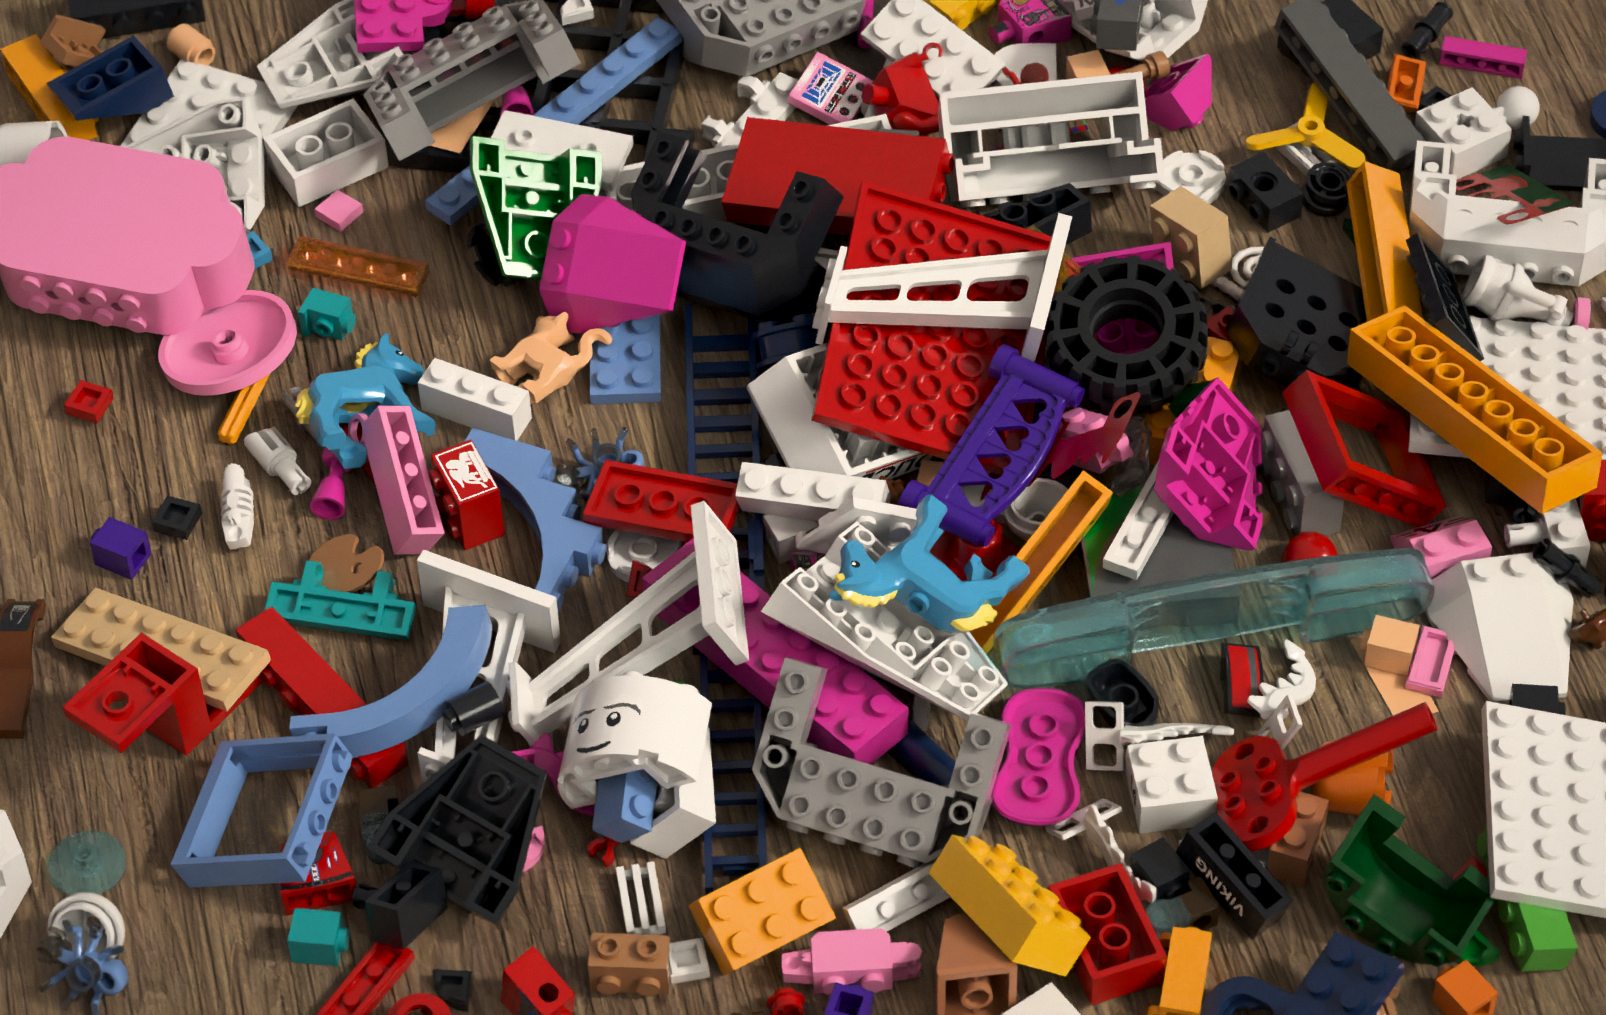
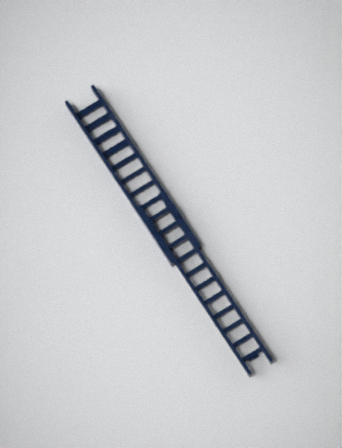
(749, 559)

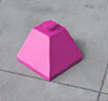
(1182, 95)

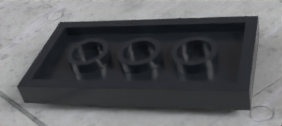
(1442, 296)

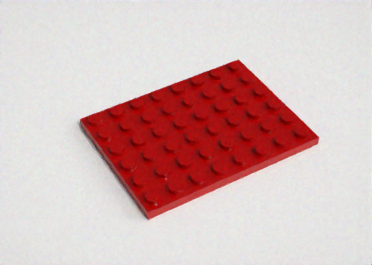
(921, 381)

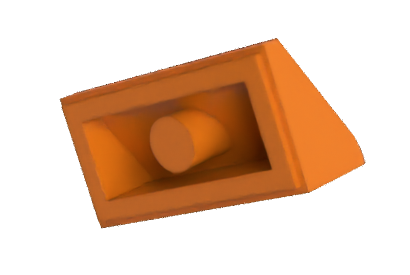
(1405, 81)

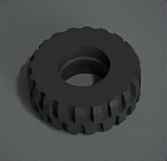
(1131, 291)

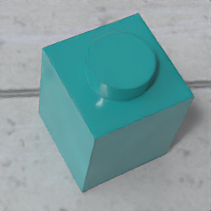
(317, 937)

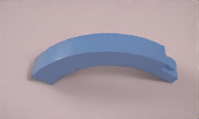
(418, 701)

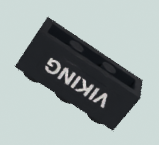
(1234, 875)

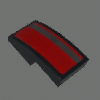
(1242, 675)

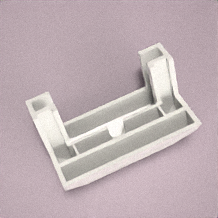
(1038, 138)

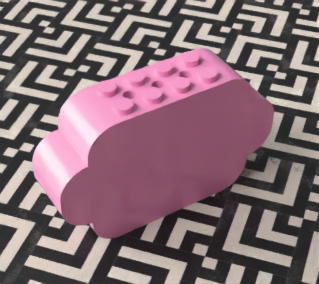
(119, 236)

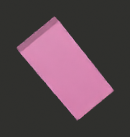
(1430, 662)

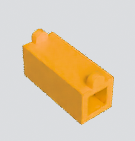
(1184, 971)

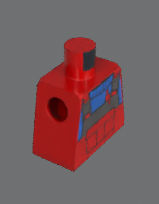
(534, 987)

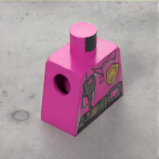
(1031, 22)

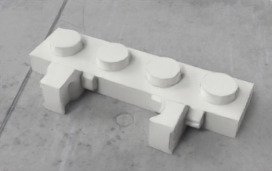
(766, 102)

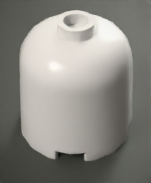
(20, 139)

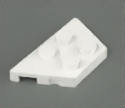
(885, 521)

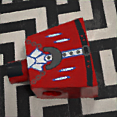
(327, 883)

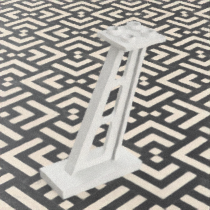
(1030, 313)
(515, 614)
(720, 615)

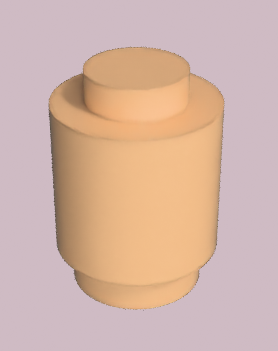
(190, 45)

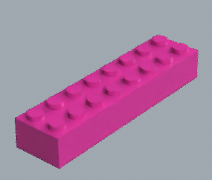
(853, 710)

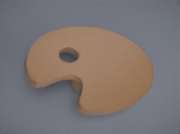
(343, 566)

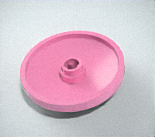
(229, 345)

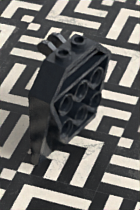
(1296, 319)

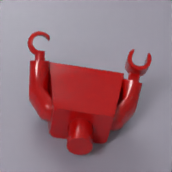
(905, 94)

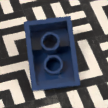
(113, 83)

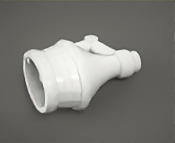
(1508, 293)

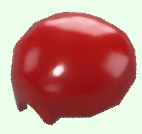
(1308, 546)

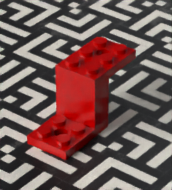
(160, 696)

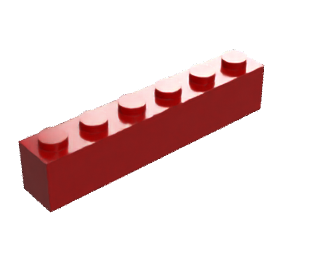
(313, 687)

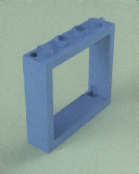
(234, 759)

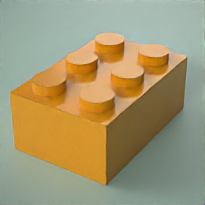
(761, 911)

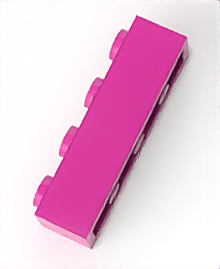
(1483, 57)

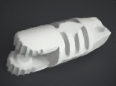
(236, 508)

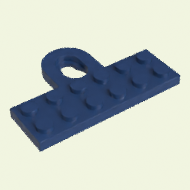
(1342, 981)

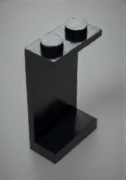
(1555, 160)

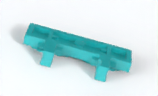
(367, 614)

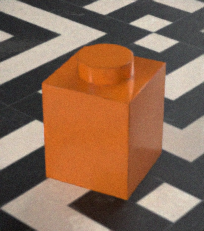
(1463, 991)

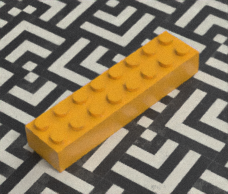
(1474, 409)

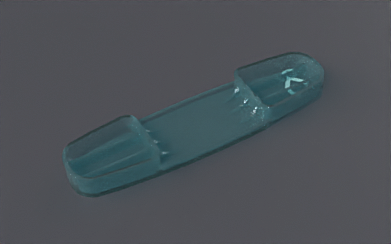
(1319, 595)

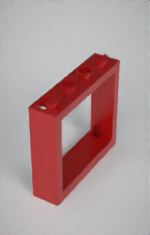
(1408, 496)

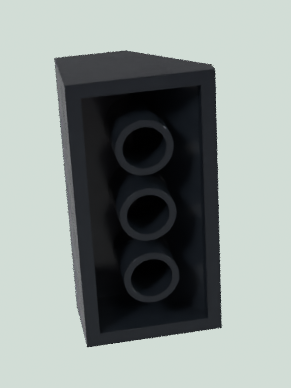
(136, 16)

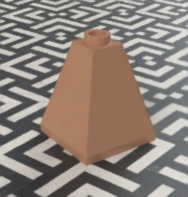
(972, 972)

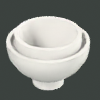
(1033, 507)
(79, 911)

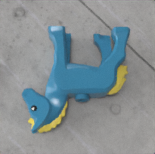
(341, 394)
(923, 581)

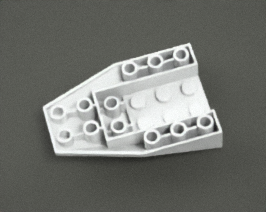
(886, 639)

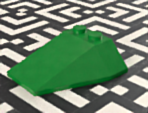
(524, 195)

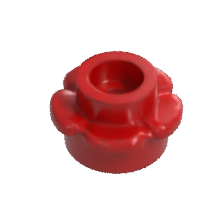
(786, 1002)

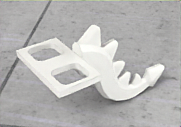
(1276, 701)
(1130, 735)
(1102, 835)

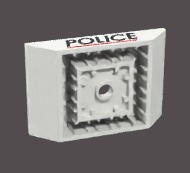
(786, 404)

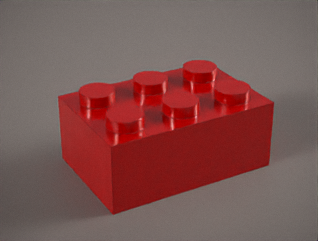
(1123, 945)

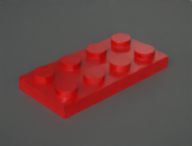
(656, 500)

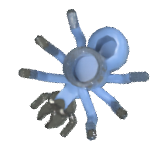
(576, 476)
(84, 969)

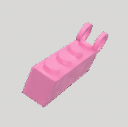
(400, 477)

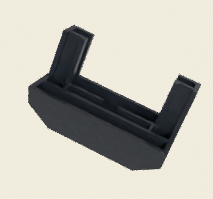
(730, 264)

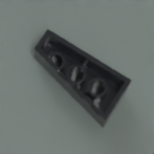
(1043, 210)

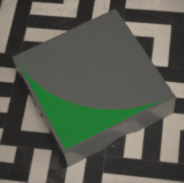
(1174, 558)

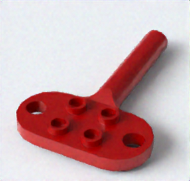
(1265, 785)

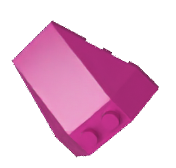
(608, 265)
(1211, 469)

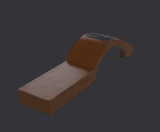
(16, 668)

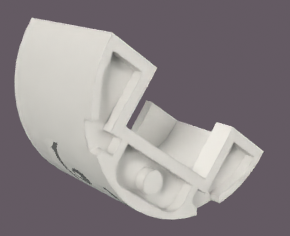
(630, 727)

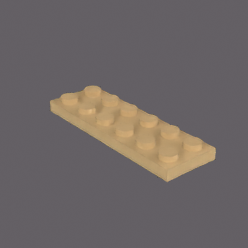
(110, 622)

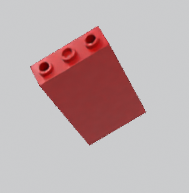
(843, 156)

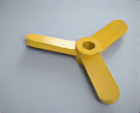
(1311, 133)

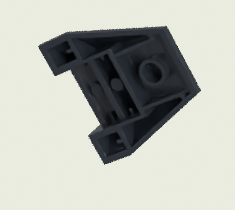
(471, 824)

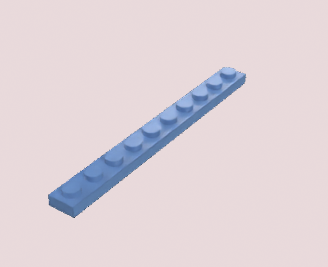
(573, 105)

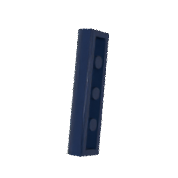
(923, 756)

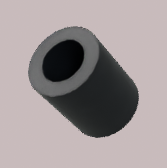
(473, 709)

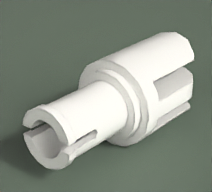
(277, 458)

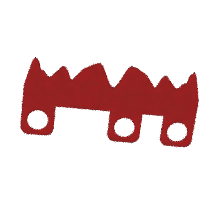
(1069, 450)

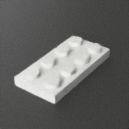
(912, 24)

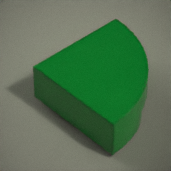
(1479, 951)

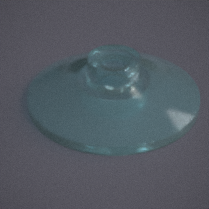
(90, 874)

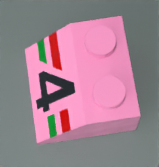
(1446, 542)

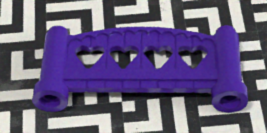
(1018, 383)

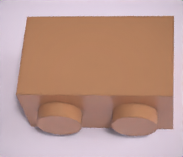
(1294, 853)

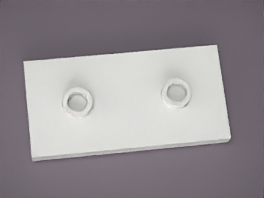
(555, 137)

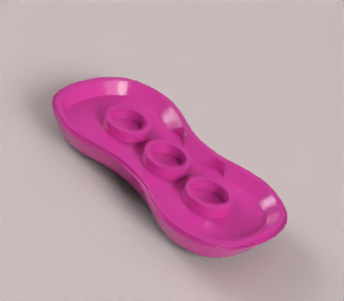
(1038, 772)

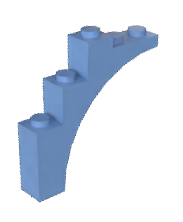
(551, 509)

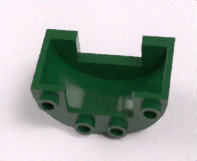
(1400, 896)

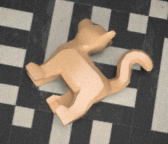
(542, 358)

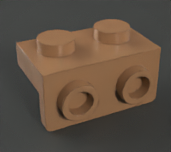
(72, 40)
(629, 964)

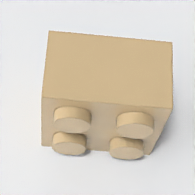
(1196, 235)

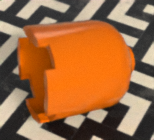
(1353, 788)

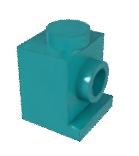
(326, 315)

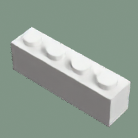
(801, 492)

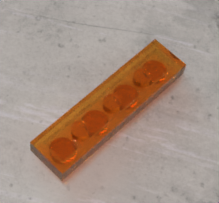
(358, 266)

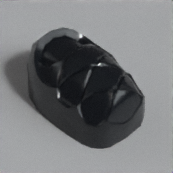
(1120, 682)

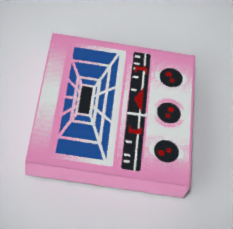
(829, 91)

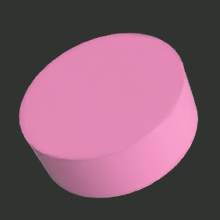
(1581, 311)

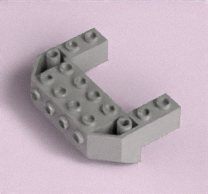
(758, 33)
(467, 71)
(864, 800)

